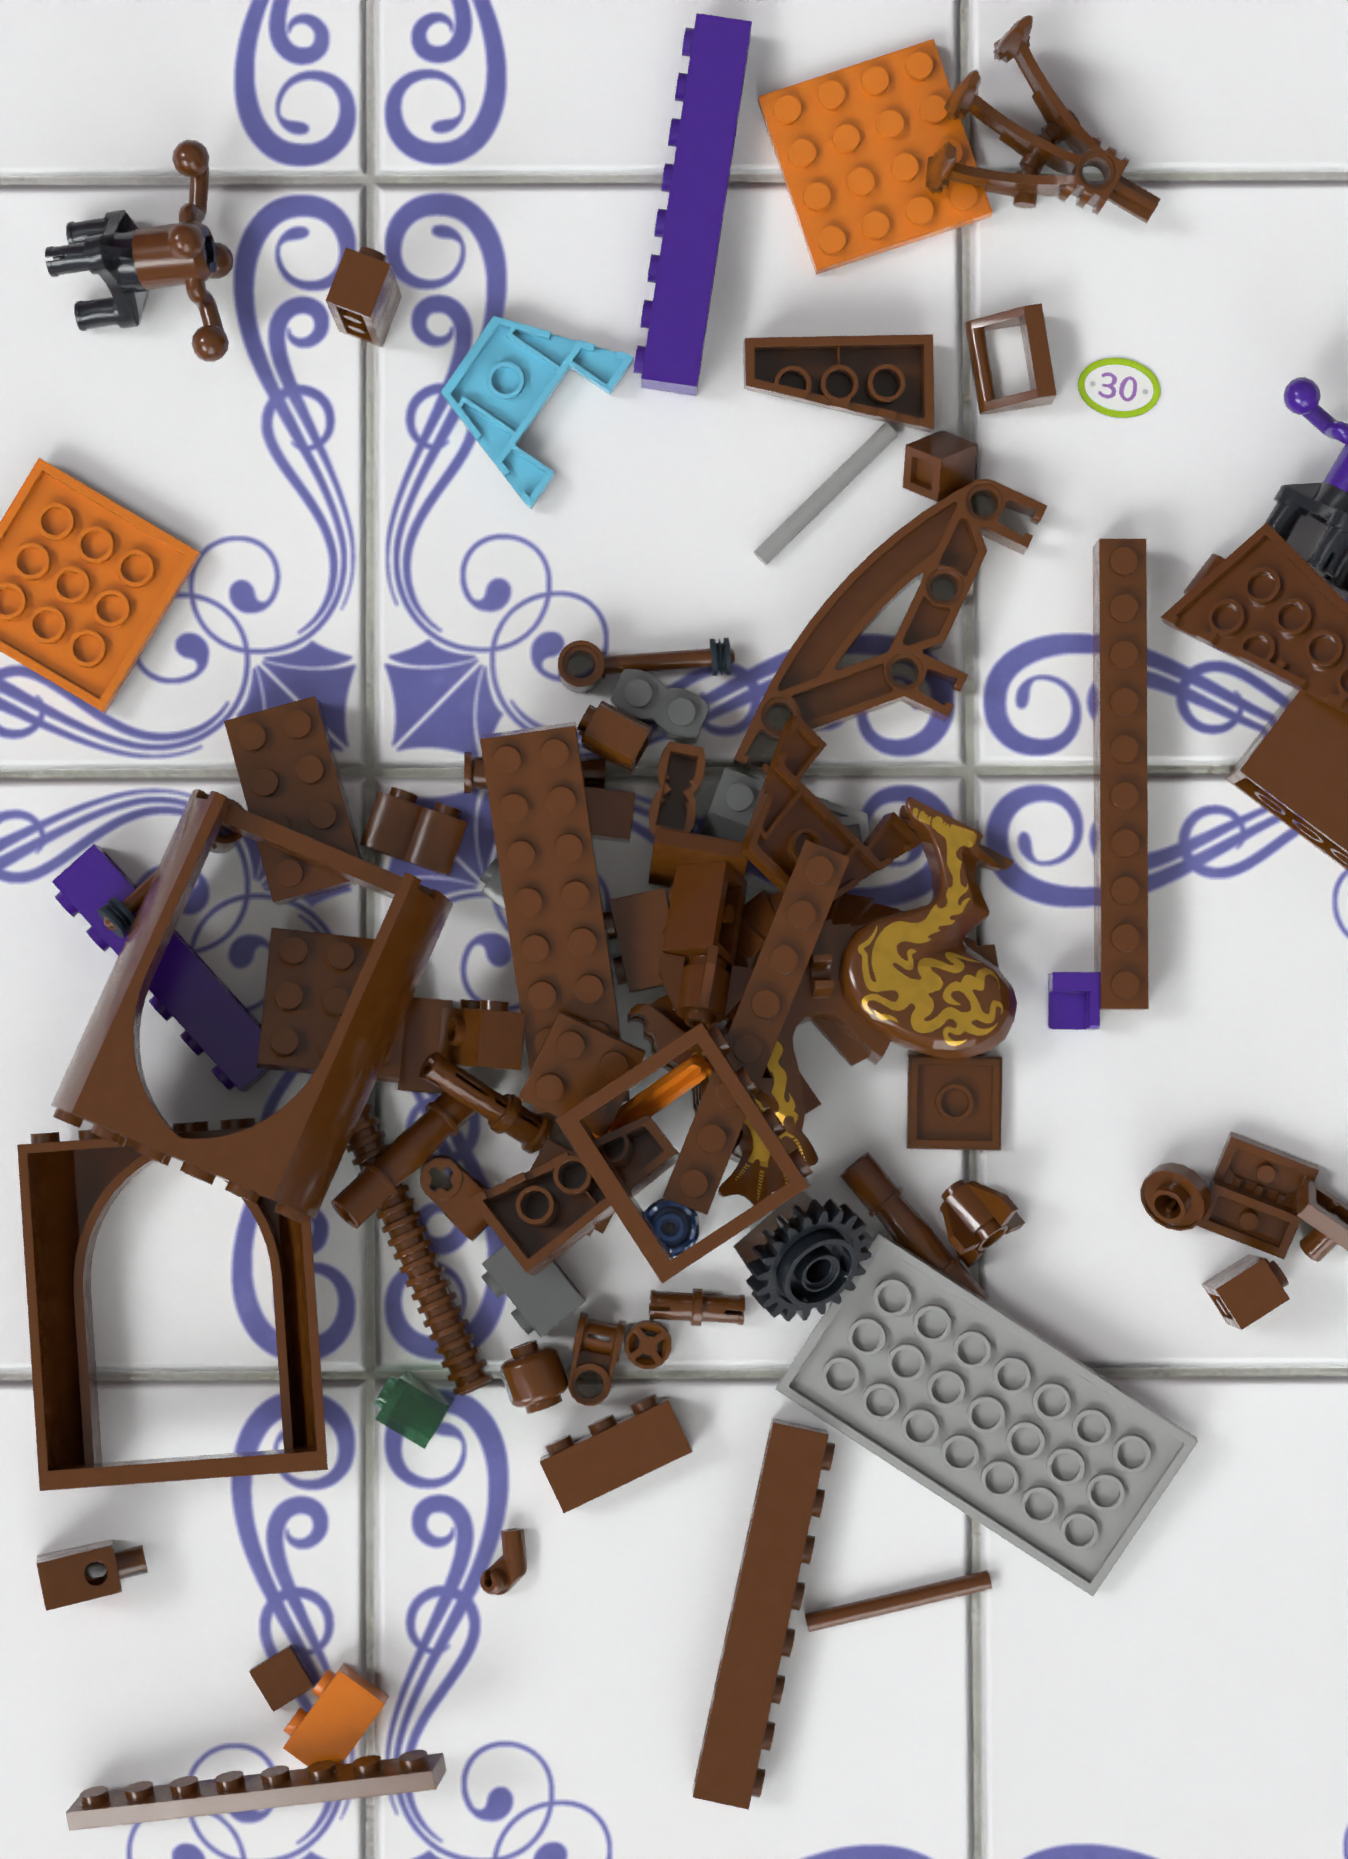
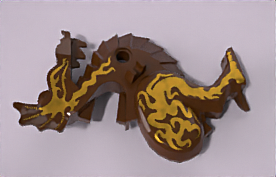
(867, 984)

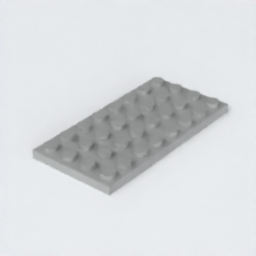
(987, 1414)

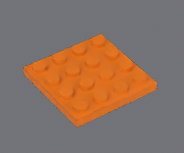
(860, 153)
(82, 584)

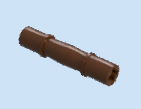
(401, 1159)
(902, 1221)

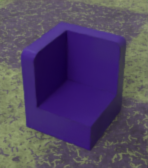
(1074, 1000)

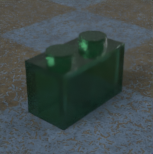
(412, 1408)

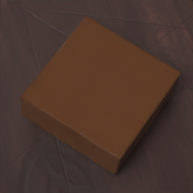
(282, 1678)

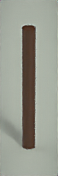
(898, 1601)

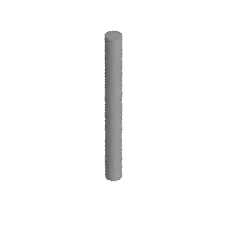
(825, 493)

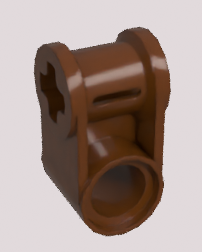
(455, 1199)
(595, 1355)

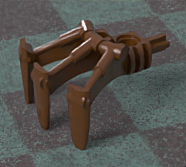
(1037, 149)

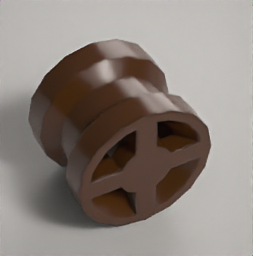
(646, 1355)

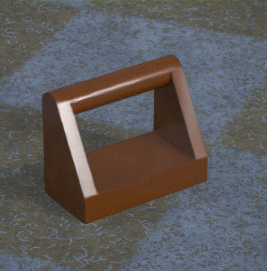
(1037, 357)

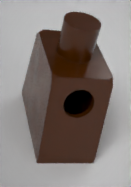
(64, 1574)

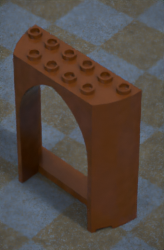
(302, 1144)
(63, 1205)

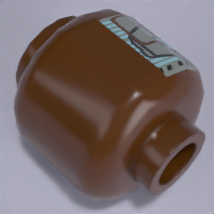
(534, 1377)

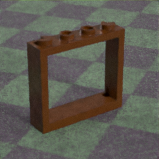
(617, 1193)

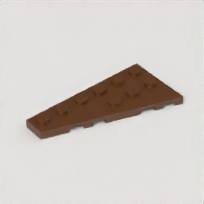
(1273, 616)

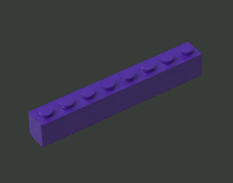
(695, 204)

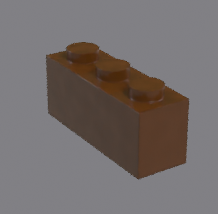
(364, 295)
(614, 1452)

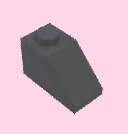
(732, 806)

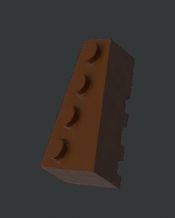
(858, 375)
(560, 1202)

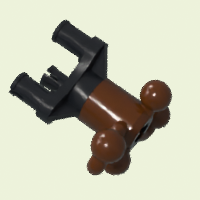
(151, 258)

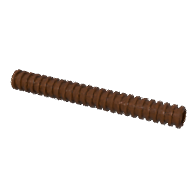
(422, 1268)

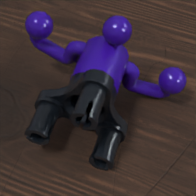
(1323, 500)

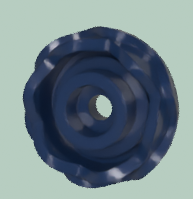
(685, 1221)

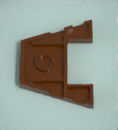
(791, 814)

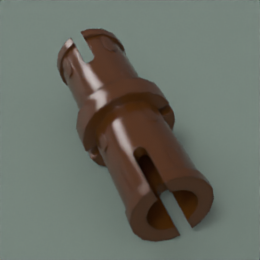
(696, 1307)

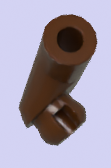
(509, 1567)

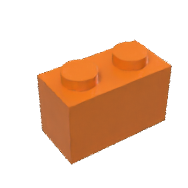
(336, 1719)

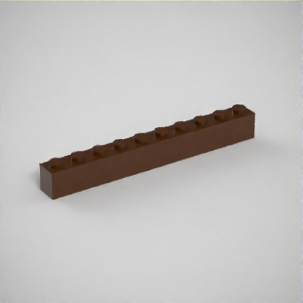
(1120, 773)

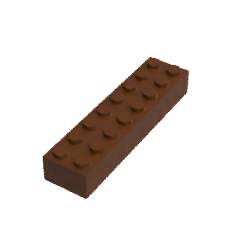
(549, 880)

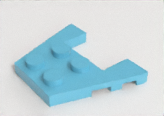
(509, 382)

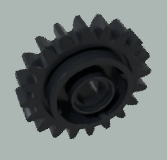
(809, 1259)

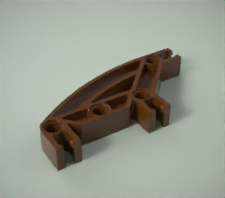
(932, 546)

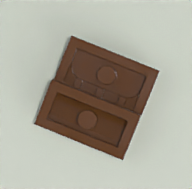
(1256, 1195)

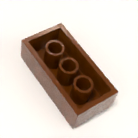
(295, 782)

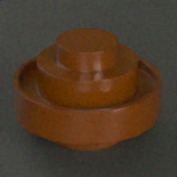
(1175, 1196)

